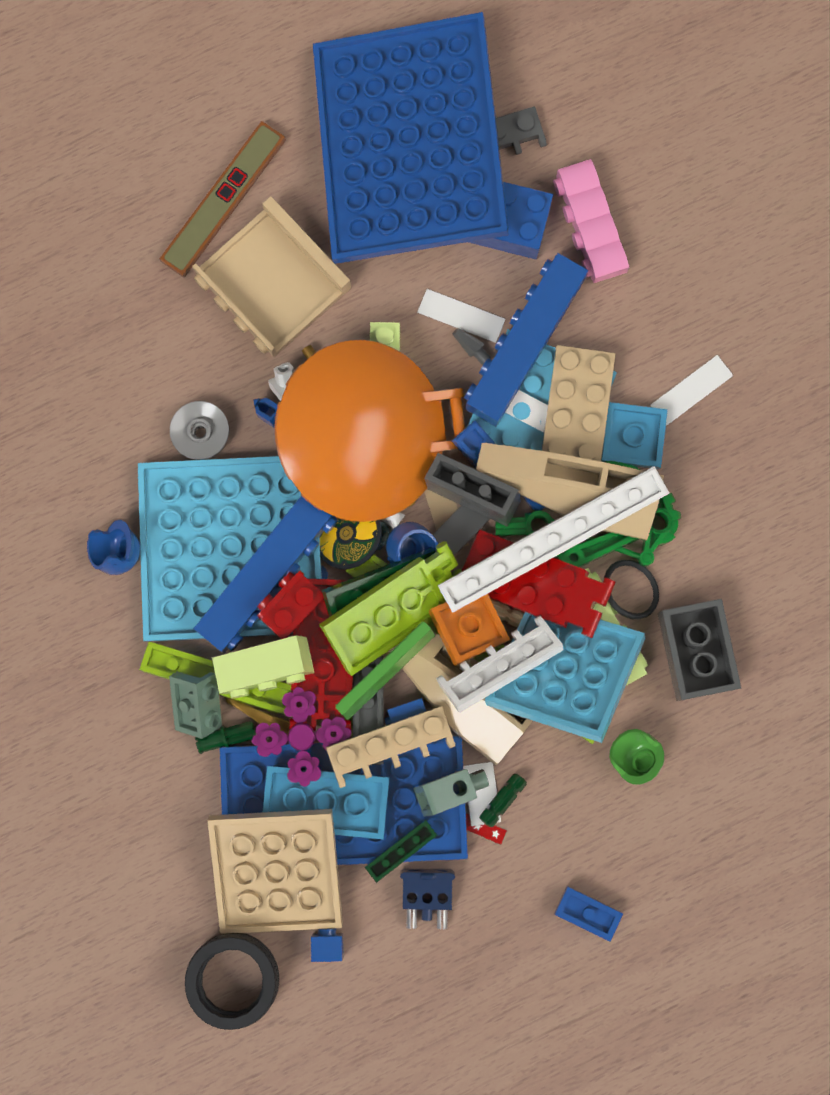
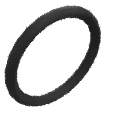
(616, 607)

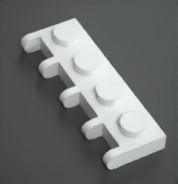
(501, 666)

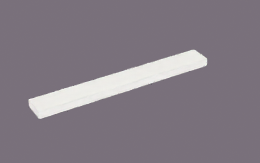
(553, 539)

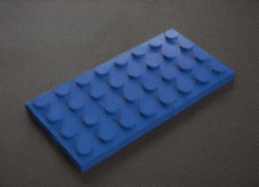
(244, 787)

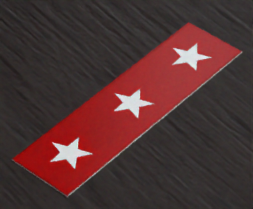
(494, 833)

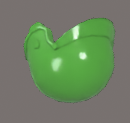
(637, 756)

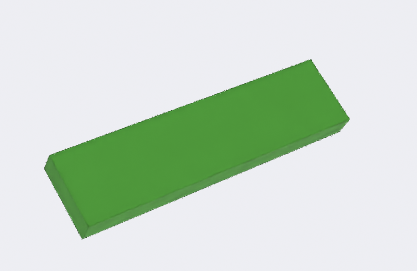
(385, 670)

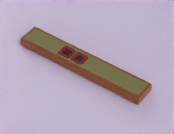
(222, 199)

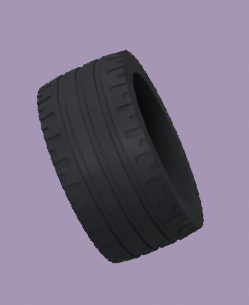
(194, 979)

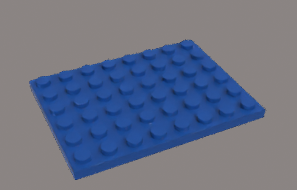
(409, 139)

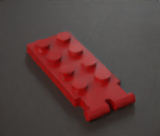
(551, 590)
(330, 679)

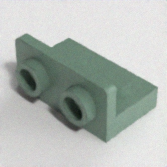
(195, 704)

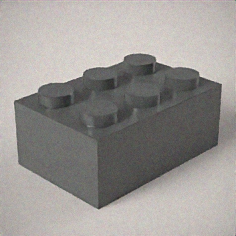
(699, 650)

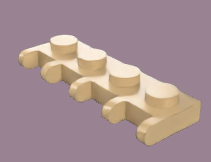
(389, 742)

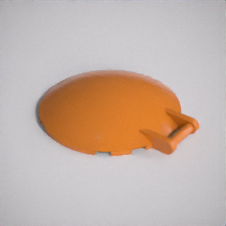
(362, 429)

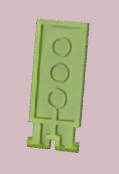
(389, 610)

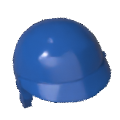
(407, 540)
(113, 550)

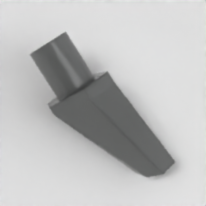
(471, 345)

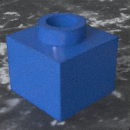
(327, 946)

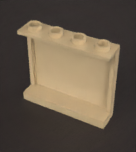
(272, 279)

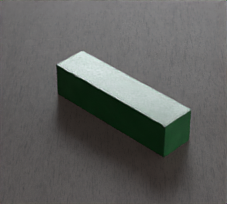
(401, 851)

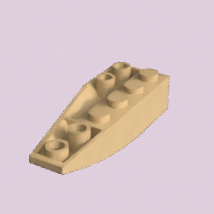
(563, 482)
(482, 726)

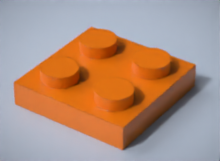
(469, 629)

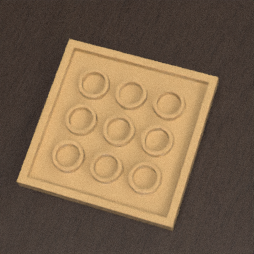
(275, 871)

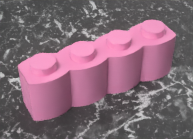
(592, 221)

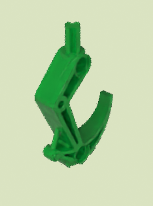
(599, 547)

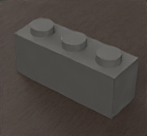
(472, 489)

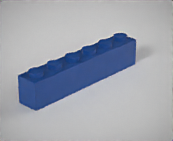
(526, 339)
(262, 573)

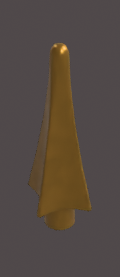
(259, 716)

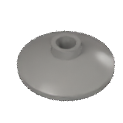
(195, 416)

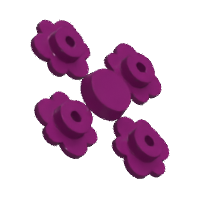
(300, 736)

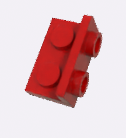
(290, 605)

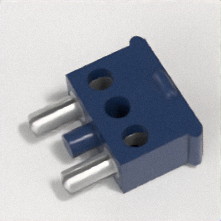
(427, 881)

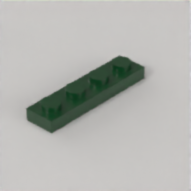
(344, 593)

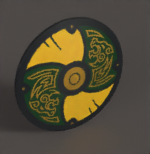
(350, 543)

